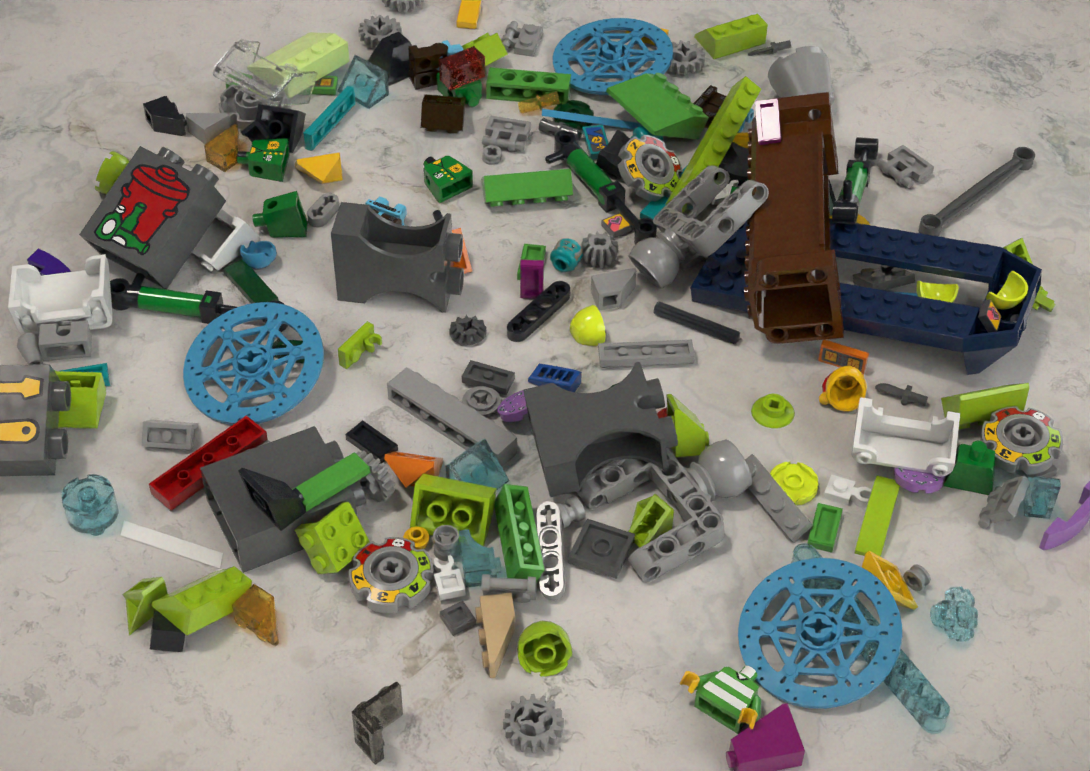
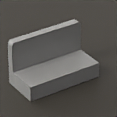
(168, 434)

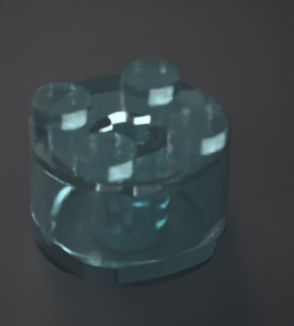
(90, 504)

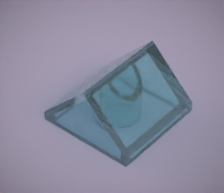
(368, 82)
(477, 466)

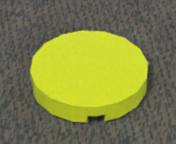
(797, 481)

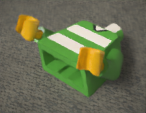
(727, 696)

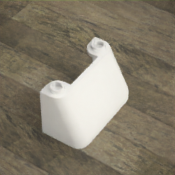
(223, 241)
(61, 296)
(904, 441)

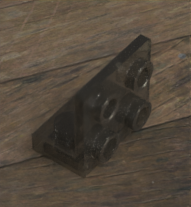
(373, 716)

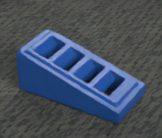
(568, 378)

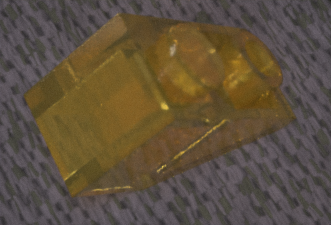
(223, 149)
(258, 613)

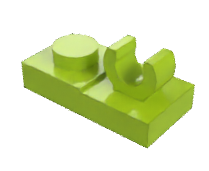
(360, 341)

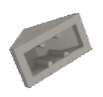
(207, 125)

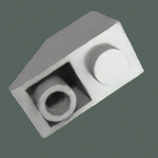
(612, 288)

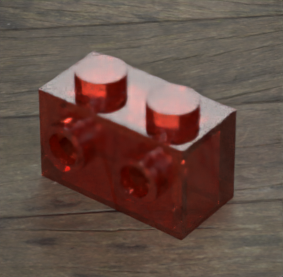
(462, 68)

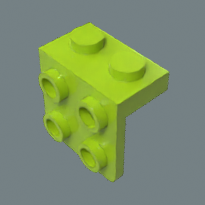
(333, 539)

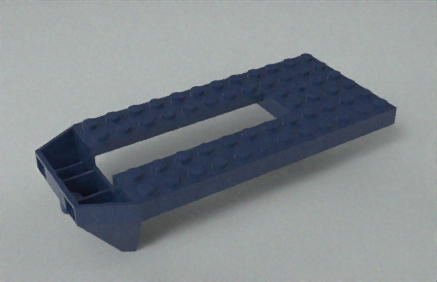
(897, 314)

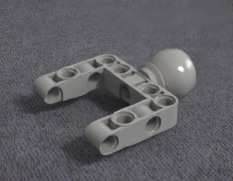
(680, 232)
(718, 473)

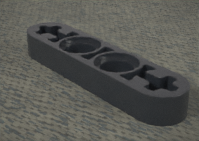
(534, 308)

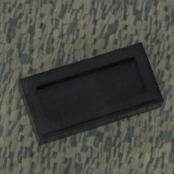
(371, 441)

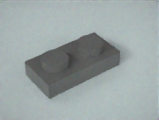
(485, 375)

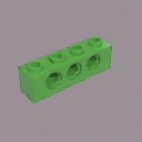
(525, 84)
(518, 533)

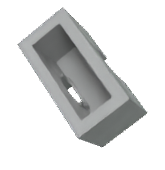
(54, 336)

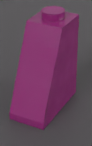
(769, 745)

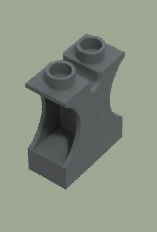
(385, 256)
(588, 430)

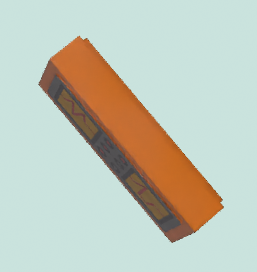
(842, 355)

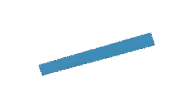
(590, 119)

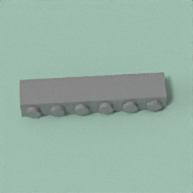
(449, 415)

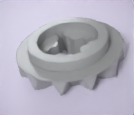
(481, 394)

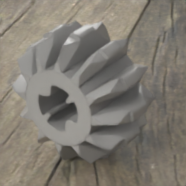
(599, 249)

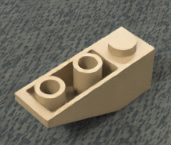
(498, 627)

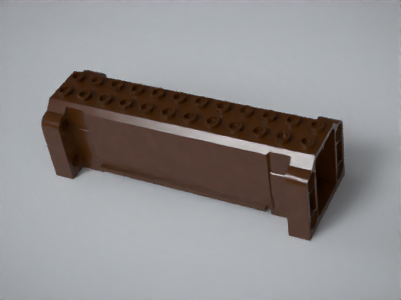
(790, 257)

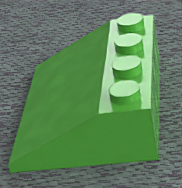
(660, 106)

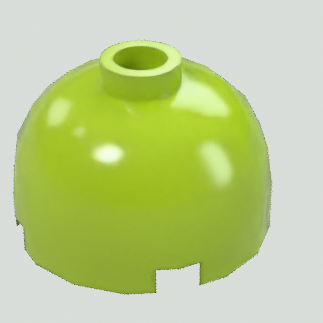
(110, 171)
(544, 648)

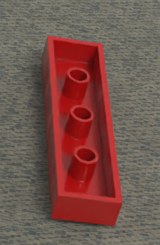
(186, 477)

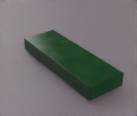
(249, 283)

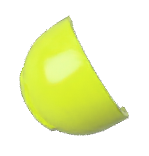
(935, 291)
(1011, 293)
(588, 326)

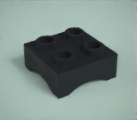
(608, 157)
(735, 163)

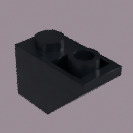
(164, 116)

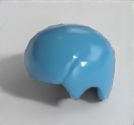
(258, 254)

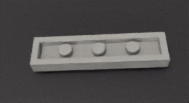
(646, 353)
(776, 501)

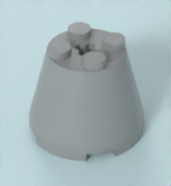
(802, 73)

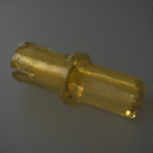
(538, 102)

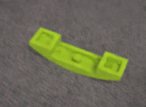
(877, 516)

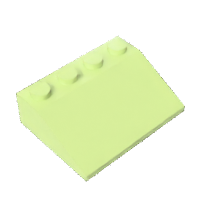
(314, 53)

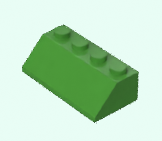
(527, 186)

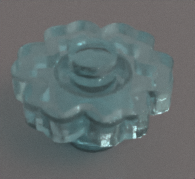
(956, 614)

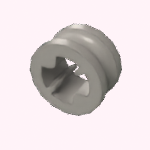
(488, 153)
(917, 577)

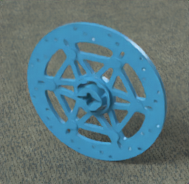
(612, 53)
(253, 363)
(820, 643)

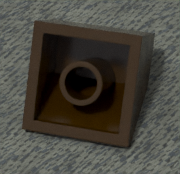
(443, 113)

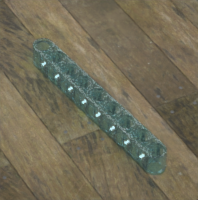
(903, 687)

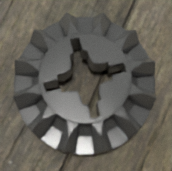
(470, 336)

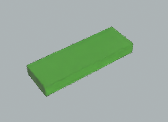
(332, 480)

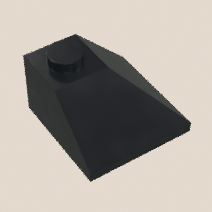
(393, 57)
(283, 123)
(273, 498)

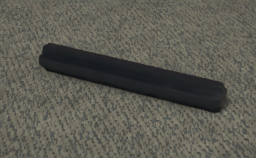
(696, 322)

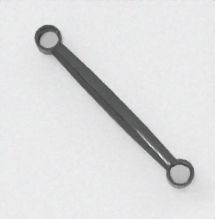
(977, 191)

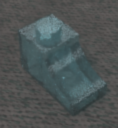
(1041, 497)
(476, 560)

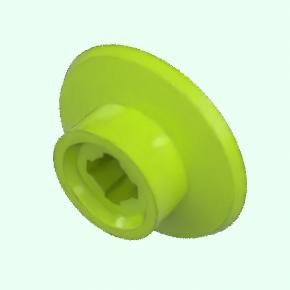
(773, 411)

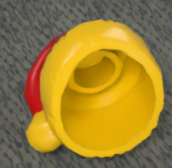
(843, 388)

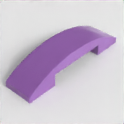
(1062, 531)

